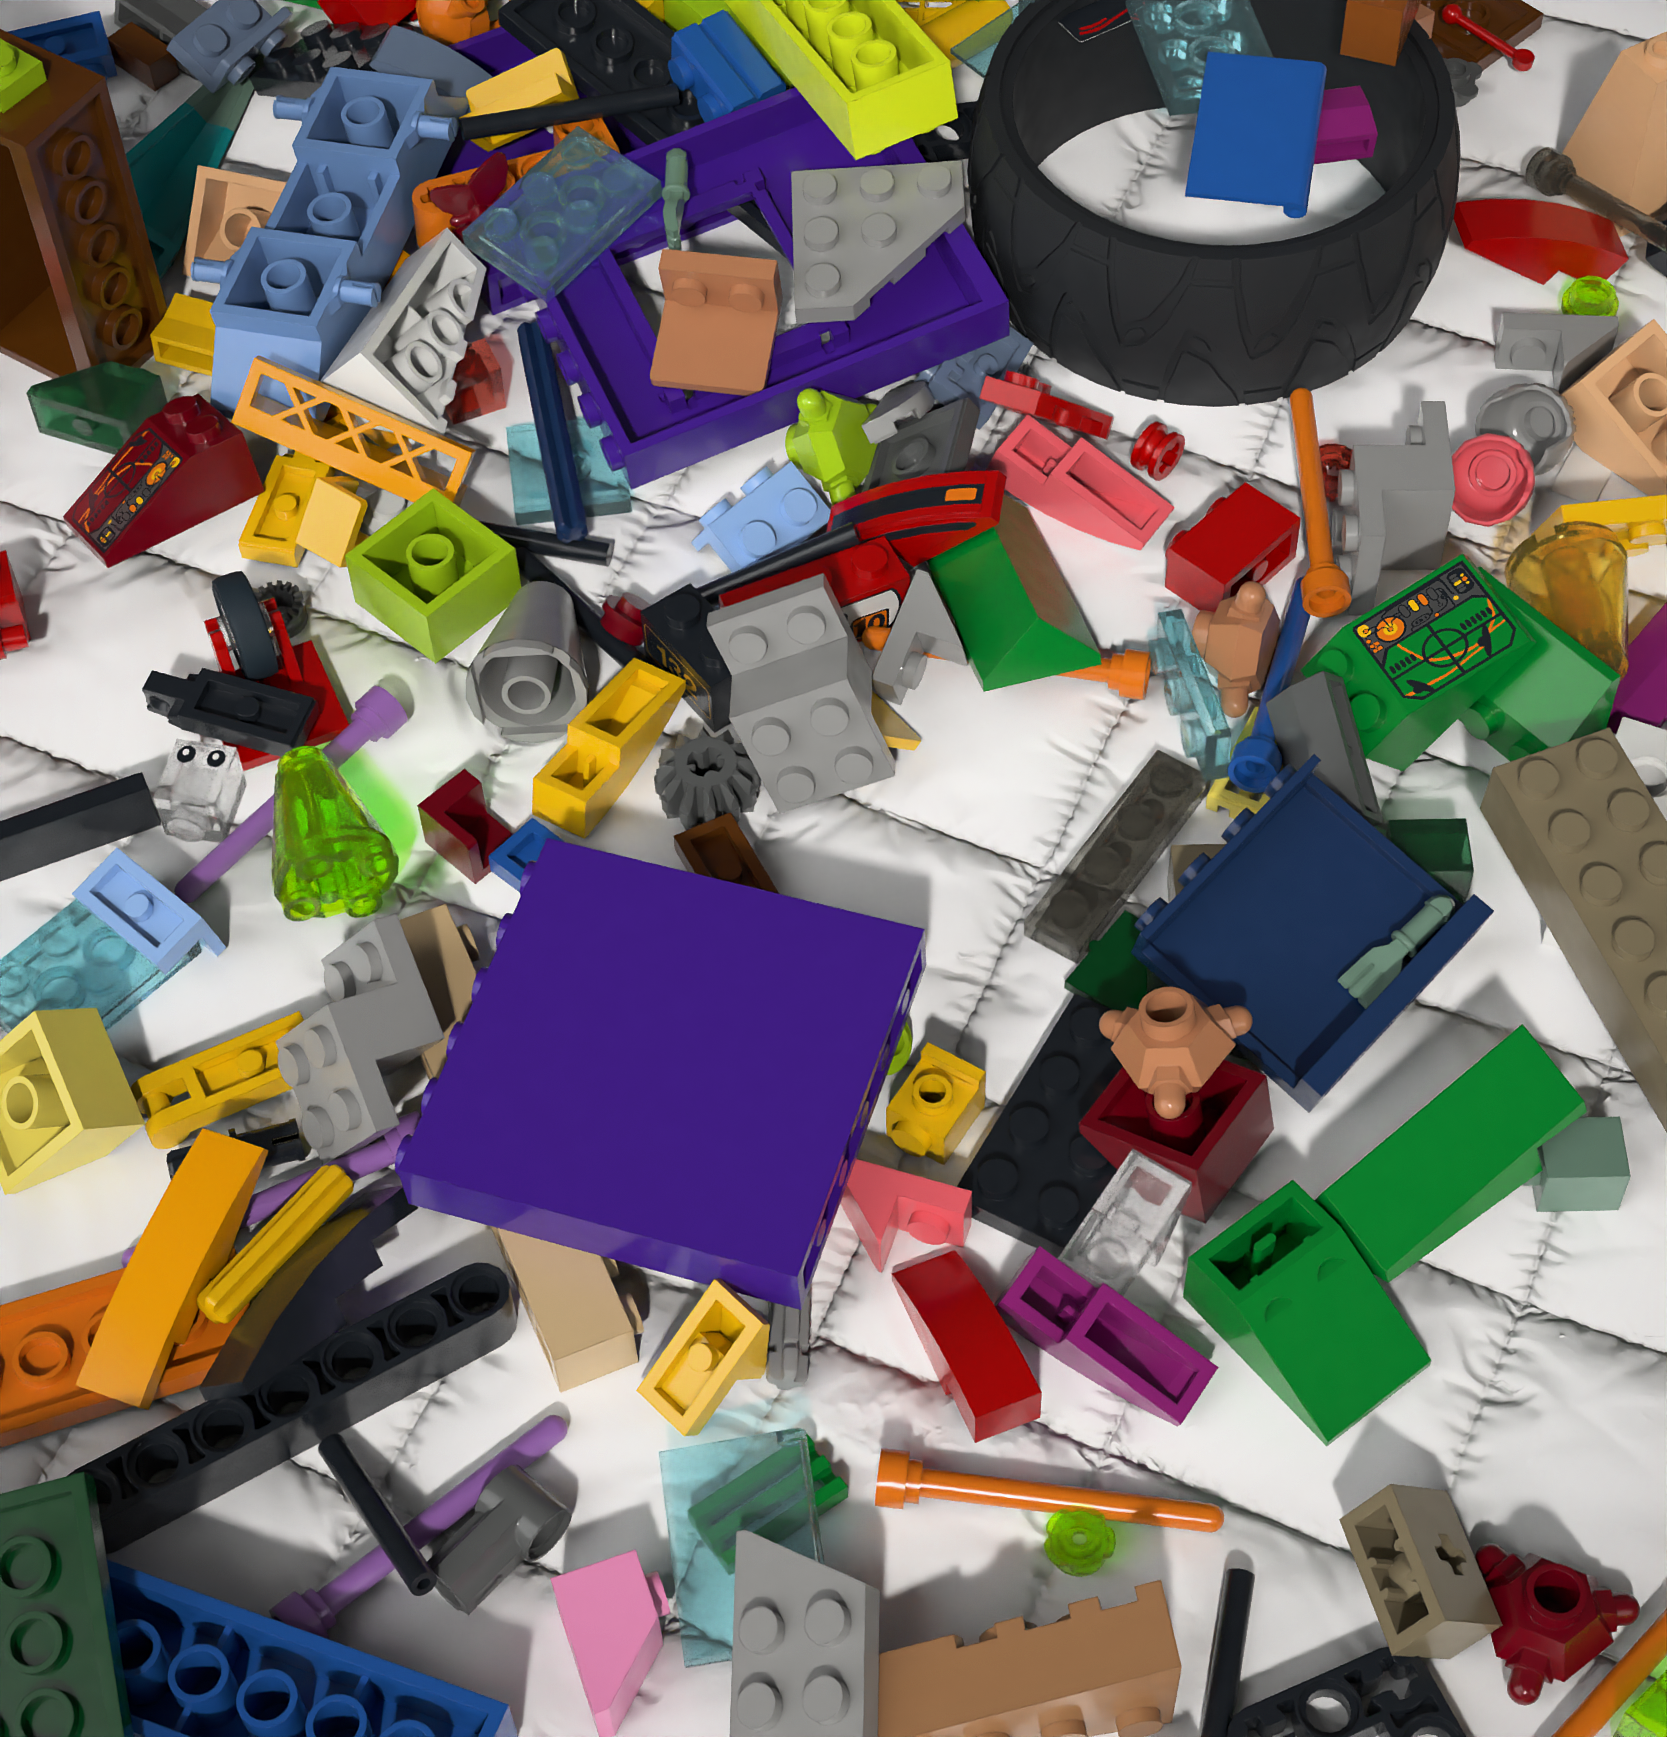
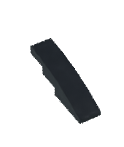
(300, 1301)

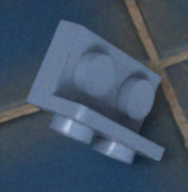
(227, 40)
(966, 374)

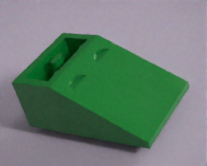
(1304, 1312)

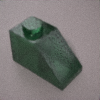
(97, 404)

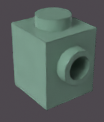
(1582, 1167)

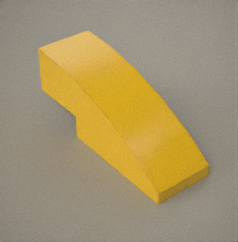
(606, 747)

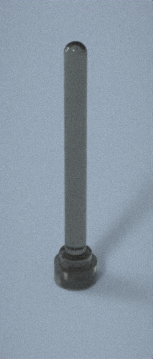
(1554, 174)

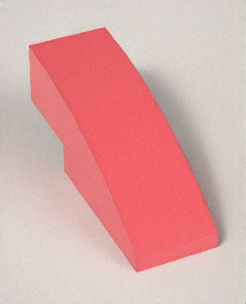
(1078, 486)

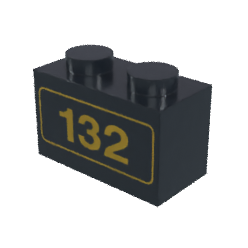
(681, 645)

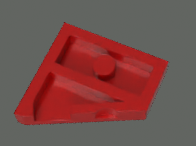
(1031, 397)

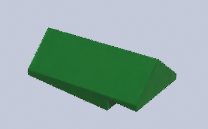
(1011, 604)
(1454, 1156)

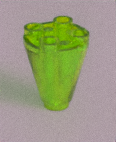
(325, 842)

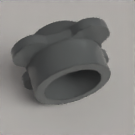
(1463, 78)

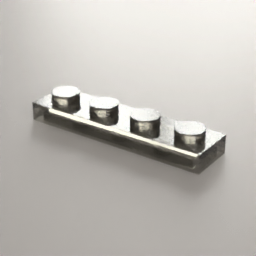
(1116, 857)

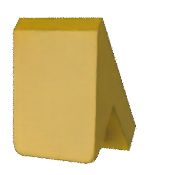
(708, 1354)

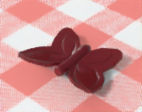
(470, 200)

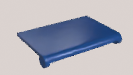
(1257, 131)

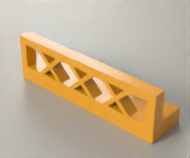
(349, 449)

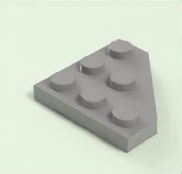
(866, 229)

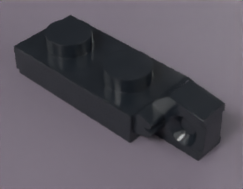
(233, 709)

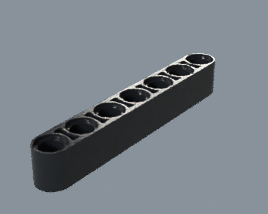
(330, 1407)

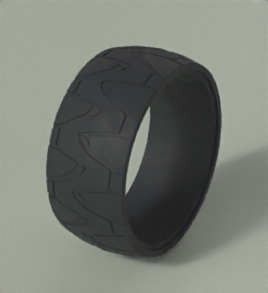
(1192, 316)

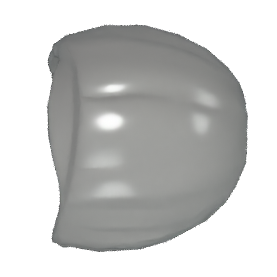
(1534, 418)

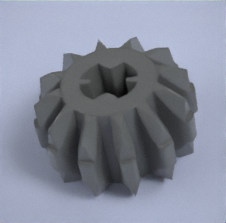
(706, 779)

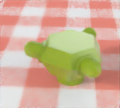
(831, 441)

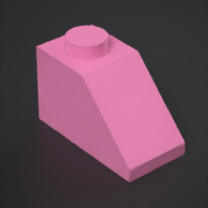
(612, 1631)

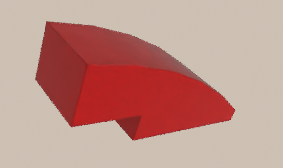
(1540, 238)
(969, 1345)

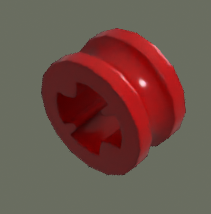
(1157, 451)

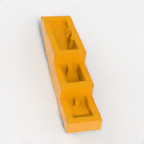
(171, 1266)

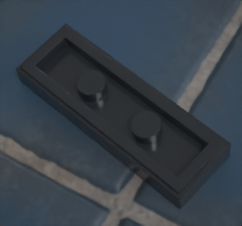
(75, 825)

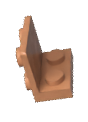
(716, 322)

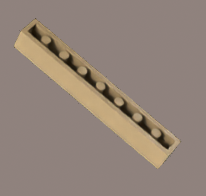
(563, 1289)

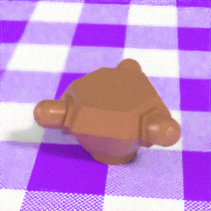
(1238, 644)
(1173, 1043)

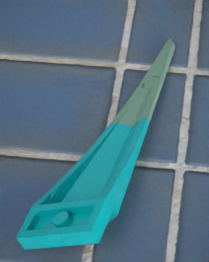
(168, 158)

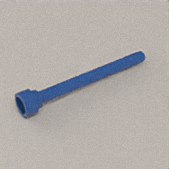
(1257, 757)

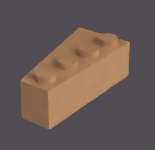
(1061, 1679)

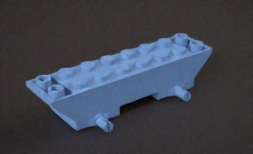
(334, 231)

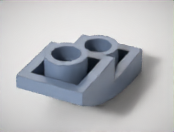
(419, 56)

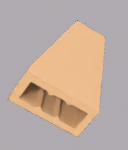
(1625, 130)

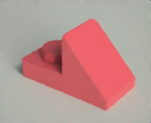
(887, 1200)

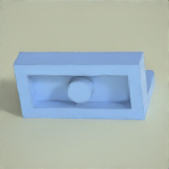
(144, 912)

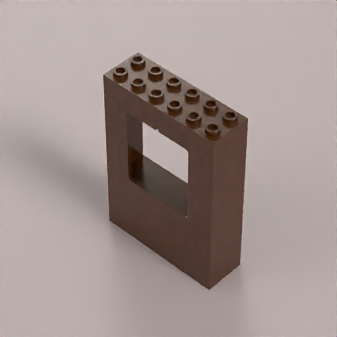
(71, 229)

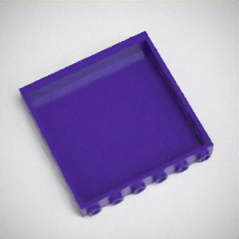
(666, 1071)

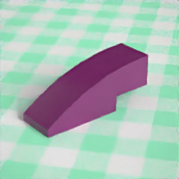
(1104, 1337)

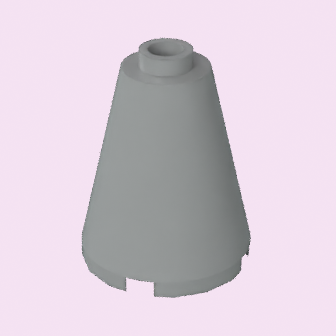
(531, 667)

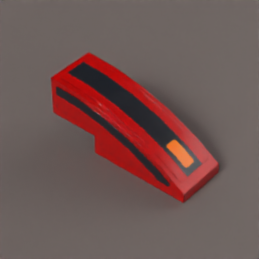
(925, 512)

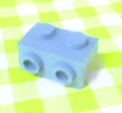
(771, 518)

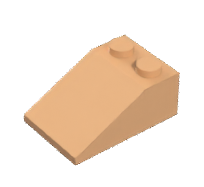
(1624, 410)

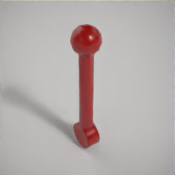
(1521, 59)

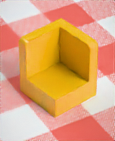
(333, 519)

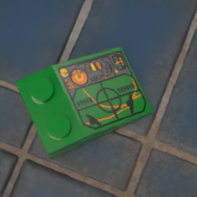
(1423, 659)

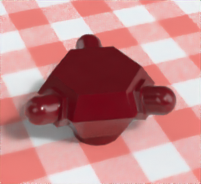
(1549, 1617)

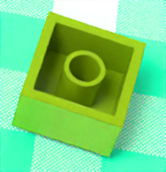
(434, 575)

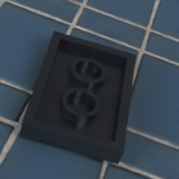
(303, 66)

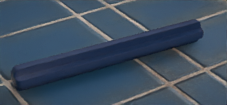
(552, 434)

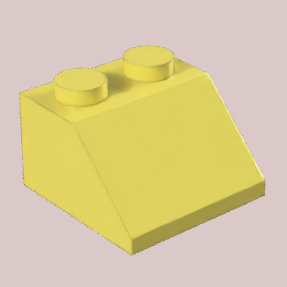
(60, 1097)

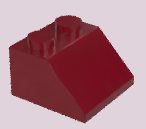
(1205, 1144)

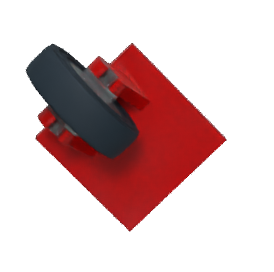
(247, 630)

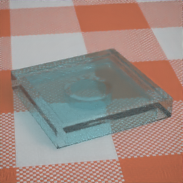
(600, 488)

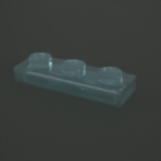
(1191, 695)

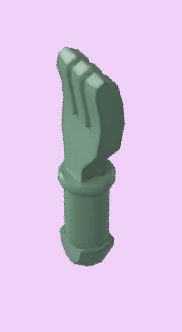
(675, 195)
(1383, 963)

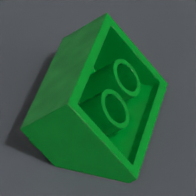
(1547, 695)

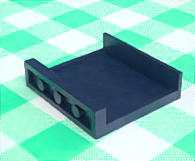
(1285, 917)

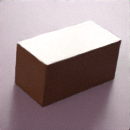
(143, 56)

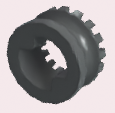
(286, 595)

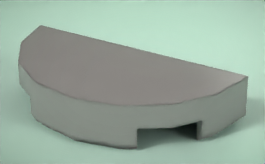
(894, 406)

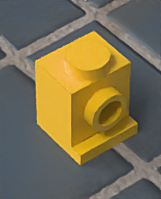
(936, 1105)

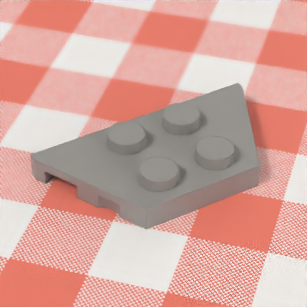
(801, 1646)

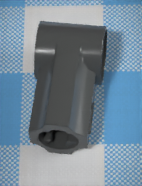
(510, 1524)

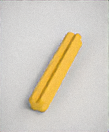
(275, 1244)

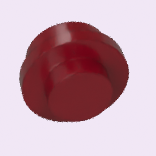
(623, 617)

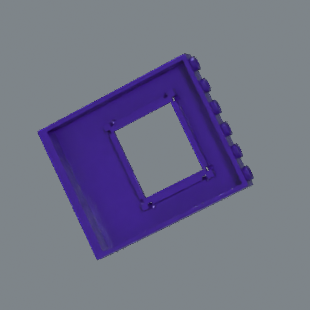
(608, 347)

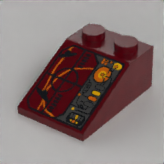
(165, 481)

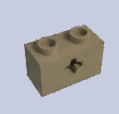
(1420, 1572)

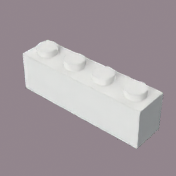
(414, 337)

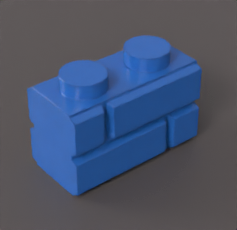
(721, 67)

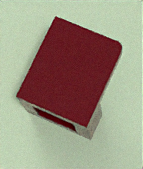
(460, 827)

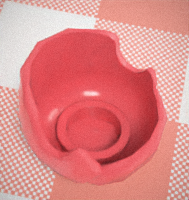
(1491, 479)

